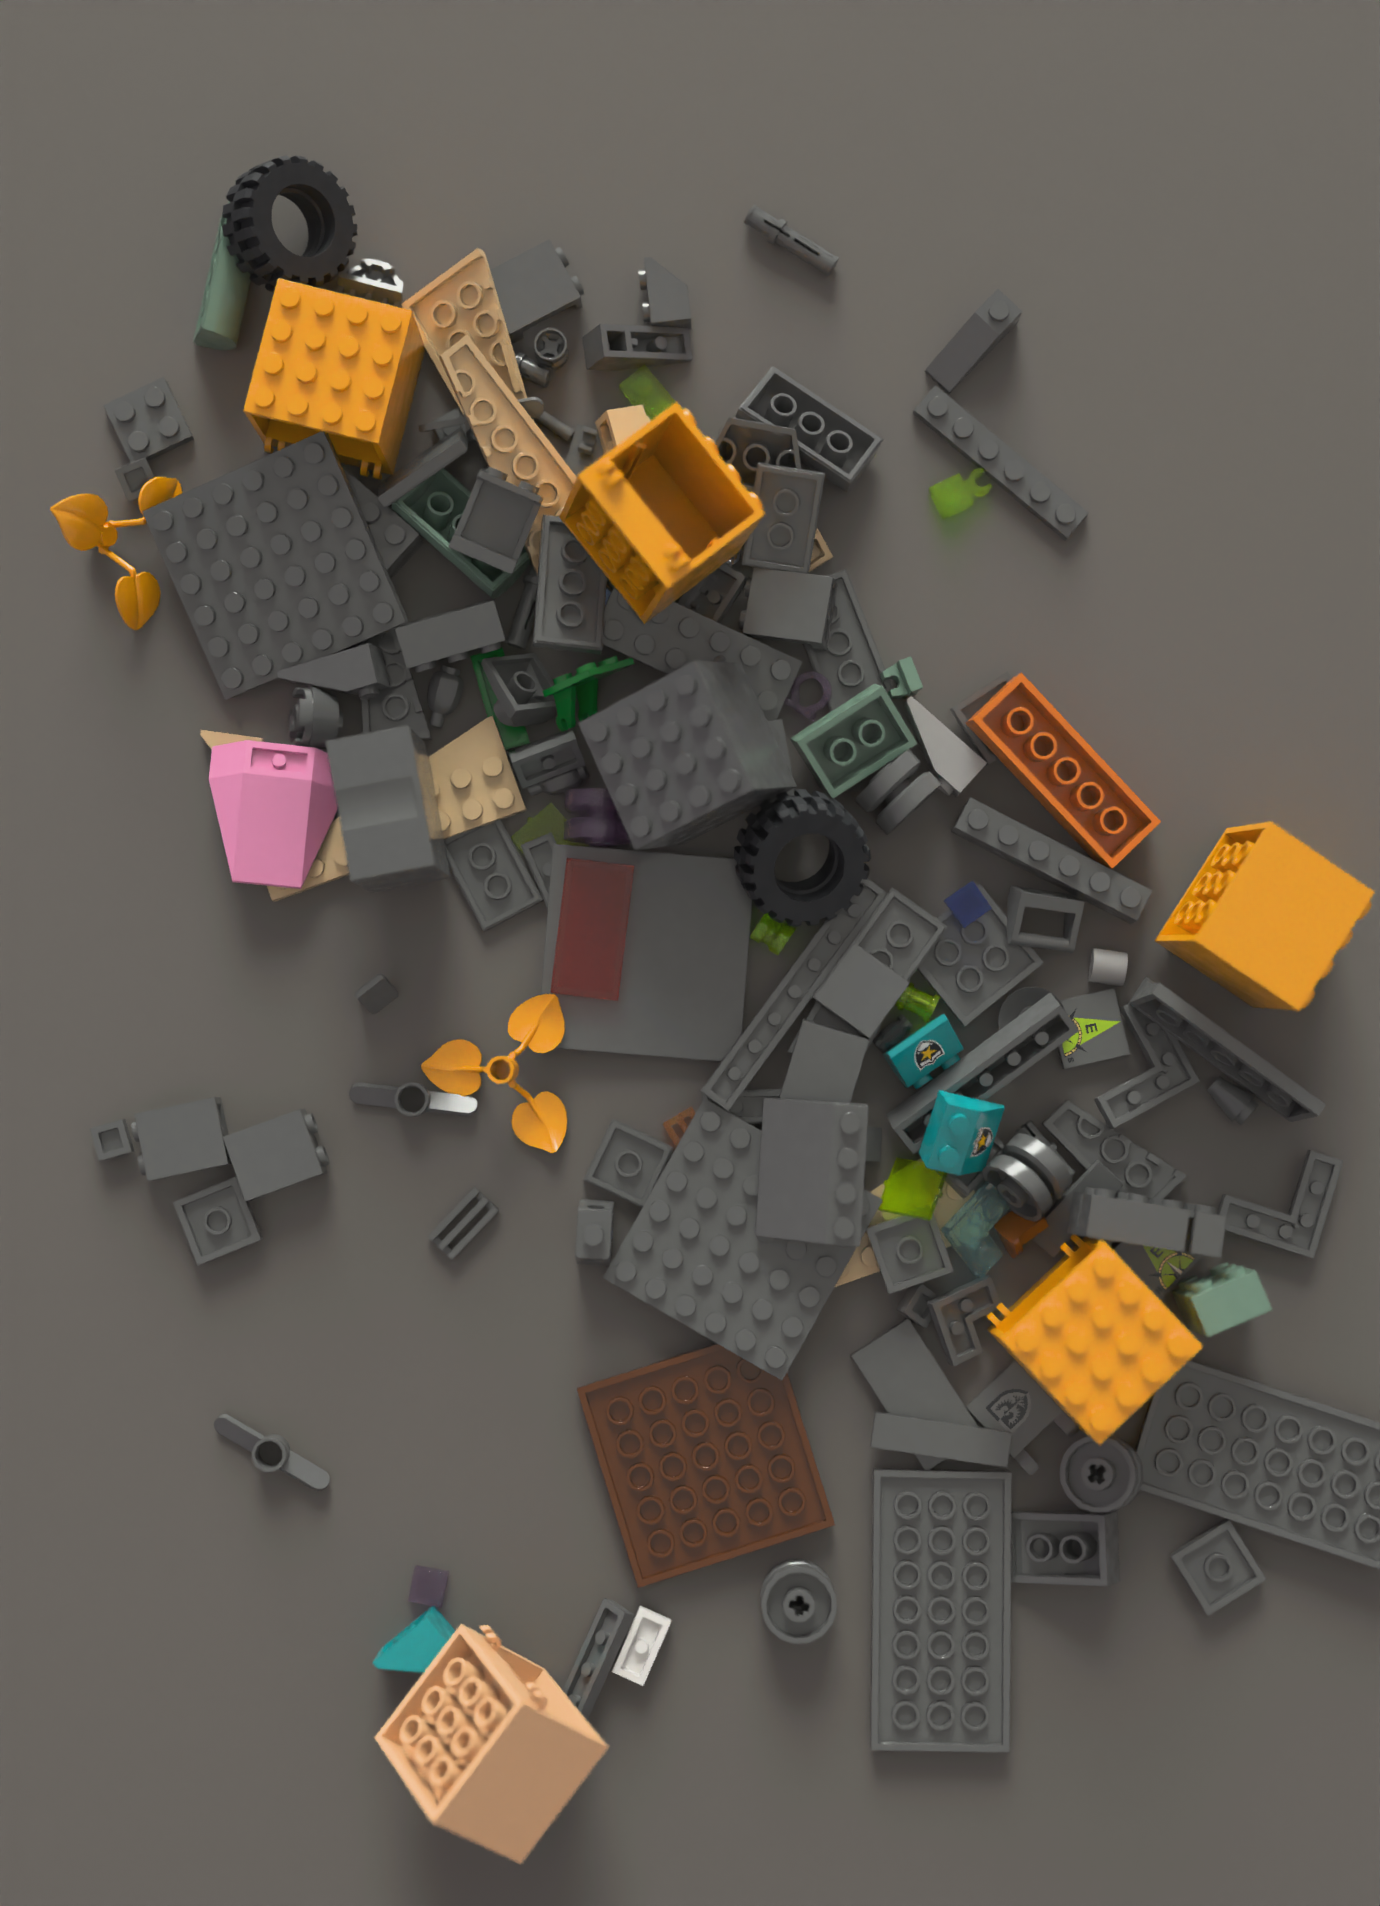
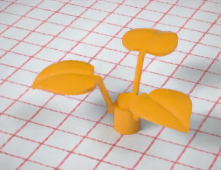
(85, 527)
(536, 1024)

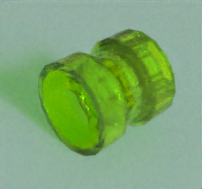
(765, 930)

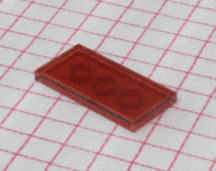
(592, 929)

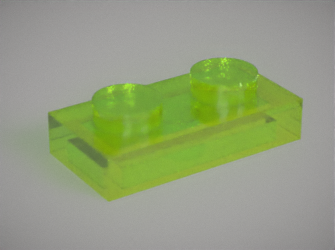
(646, 390)

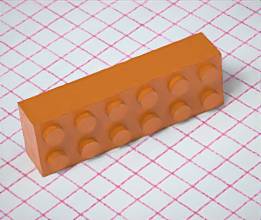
(1063, 772)

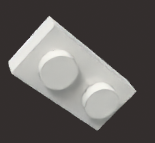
(641, 1645)

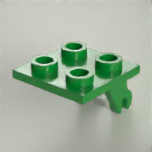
(586, 686)

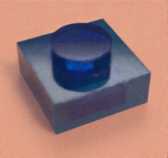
(967, 904)

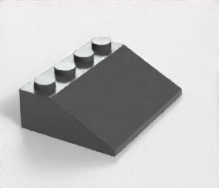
(812, 1171)

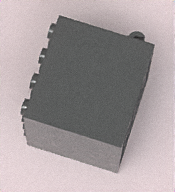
(687, 754)

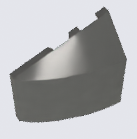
(749, 442)

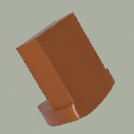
(1016, 1231)

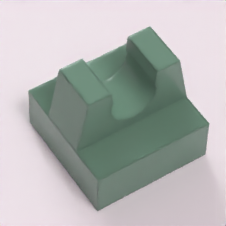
(906, 678)

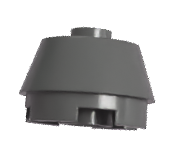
(314, 717)

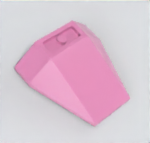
(271, 809)

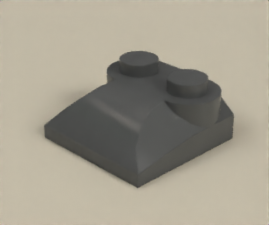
(519, 688)

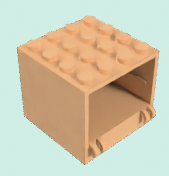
(490, 1744)

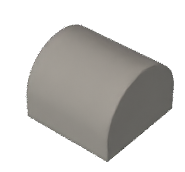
(1108, 967)

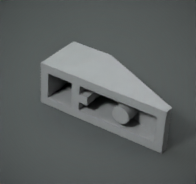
(944, 752)

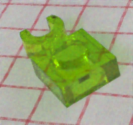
(955, 494)

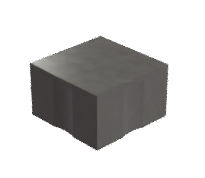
(388, 809)

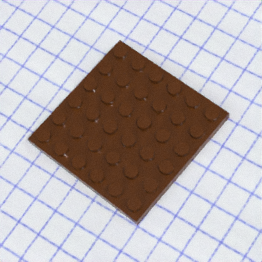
(703, 1461)

